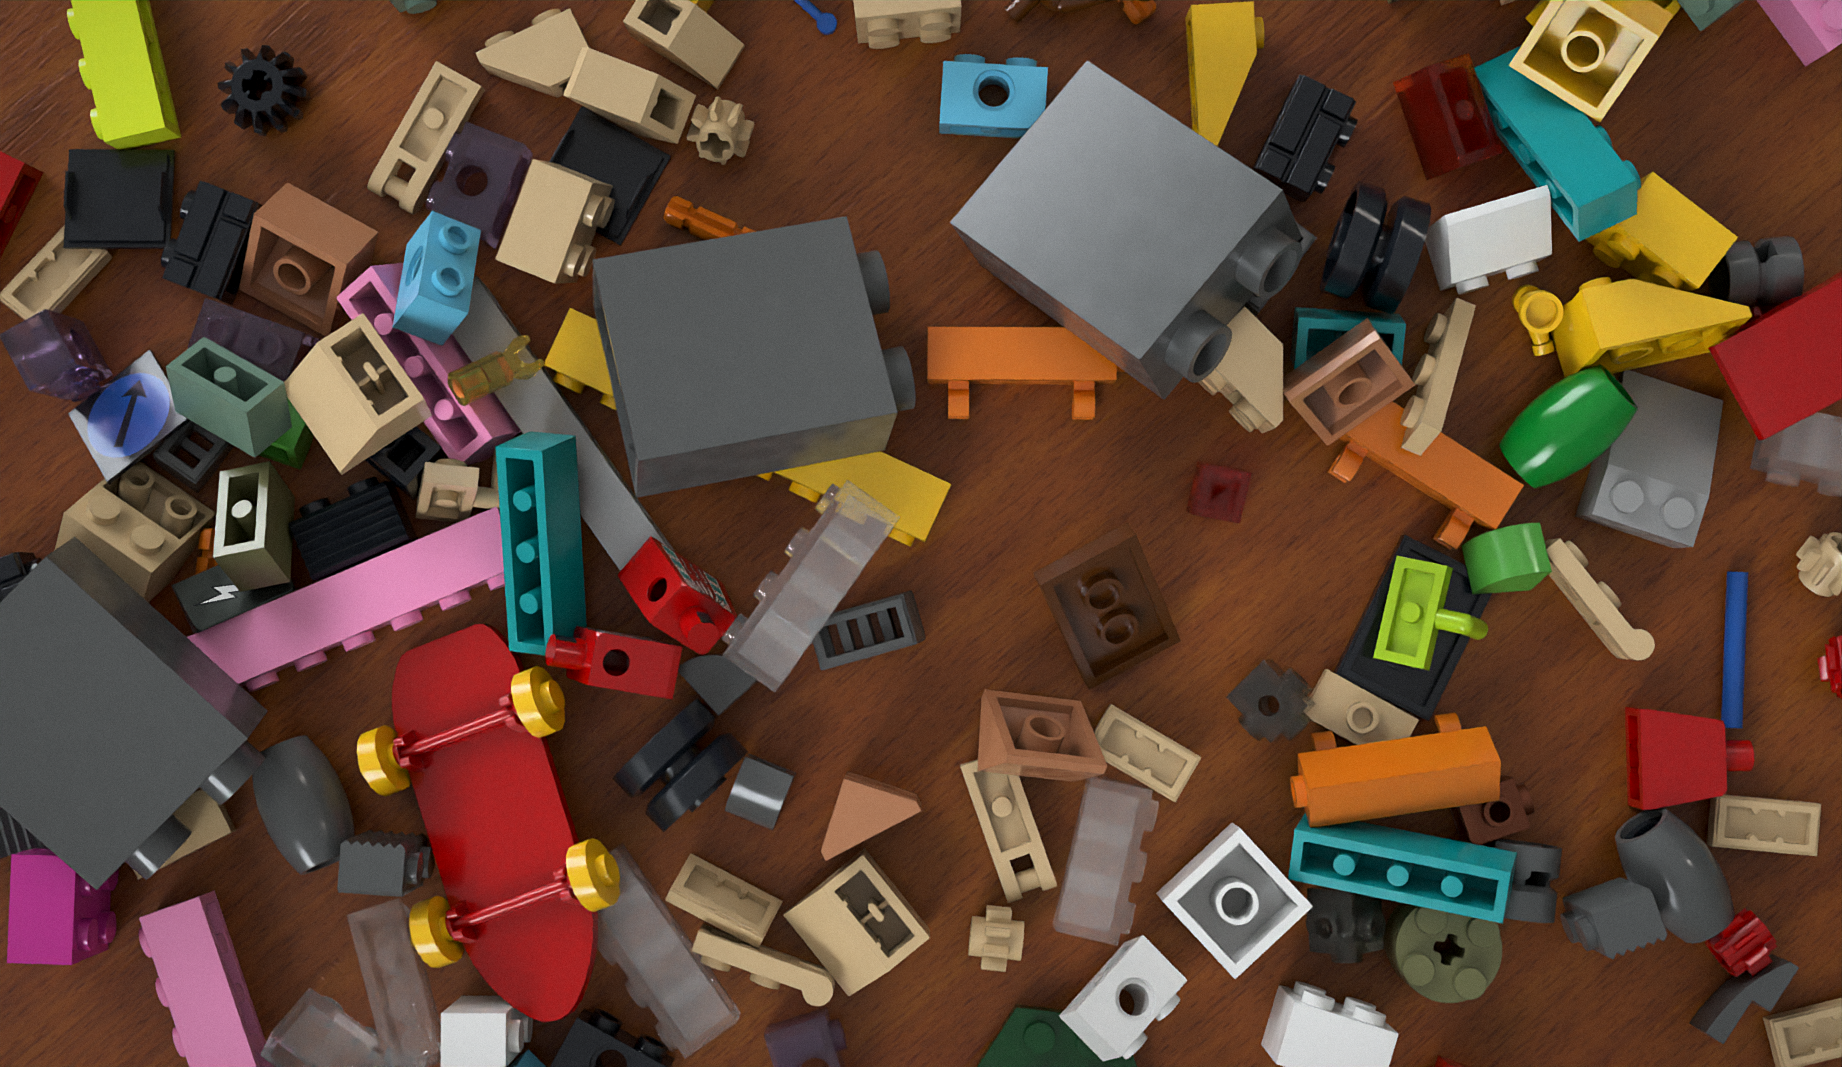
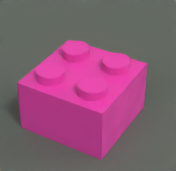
(56, 912)

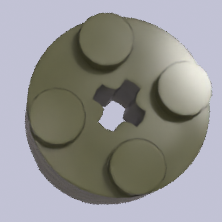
(1454, 973)

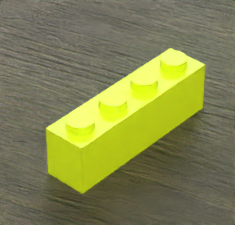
(124, 72)

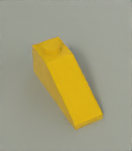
(1220, 55)

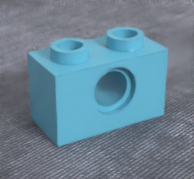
(966, 114)
(437, 278)

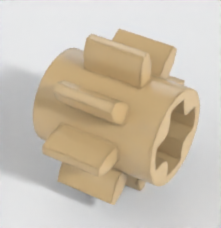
(720, 130)
(1822, 564)
(996, 938)

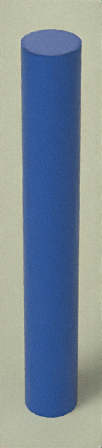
(1734, 649)

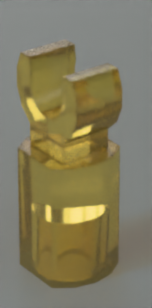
(492, 372)

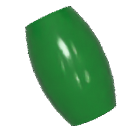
(1568, 426)

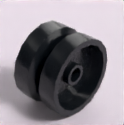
(1375, 248)
(680, 765)

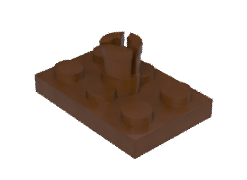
(1107, 605)

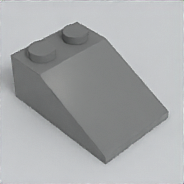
(1659, 468)

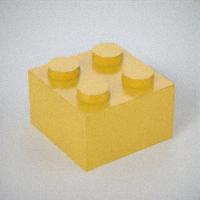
(1590, 49)
(1667, 240)

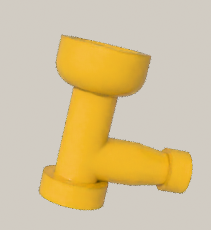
(1540, 314)

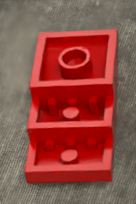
(1787, 359)

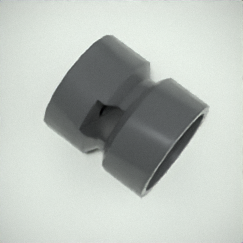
(1765, 272)
(1534, 870)

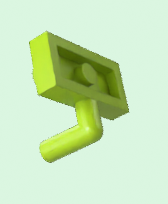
(1417, 613)

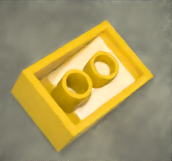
(1639, 325)

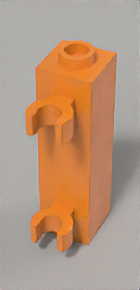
(1016, 357)
(1445, 471)
(1396, 774)

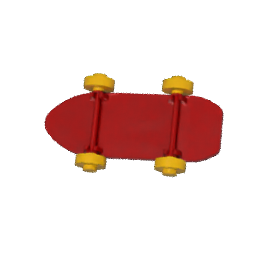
(496, 820)

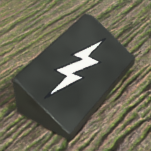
(213, 598)

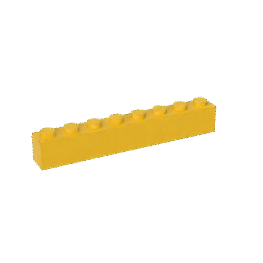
(904, 489)

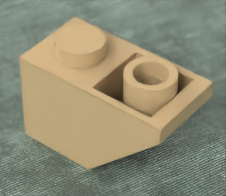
(685, 37)
(539, 55)
(630, 96)

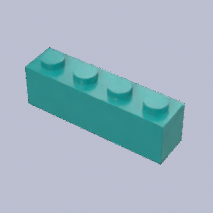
(1559, 149)
(540, 539)
(1405, 867)

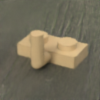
(452, 489)

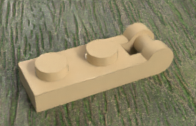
(424, 135)
(1596, 602)
(1008, 829)
(766, 965)

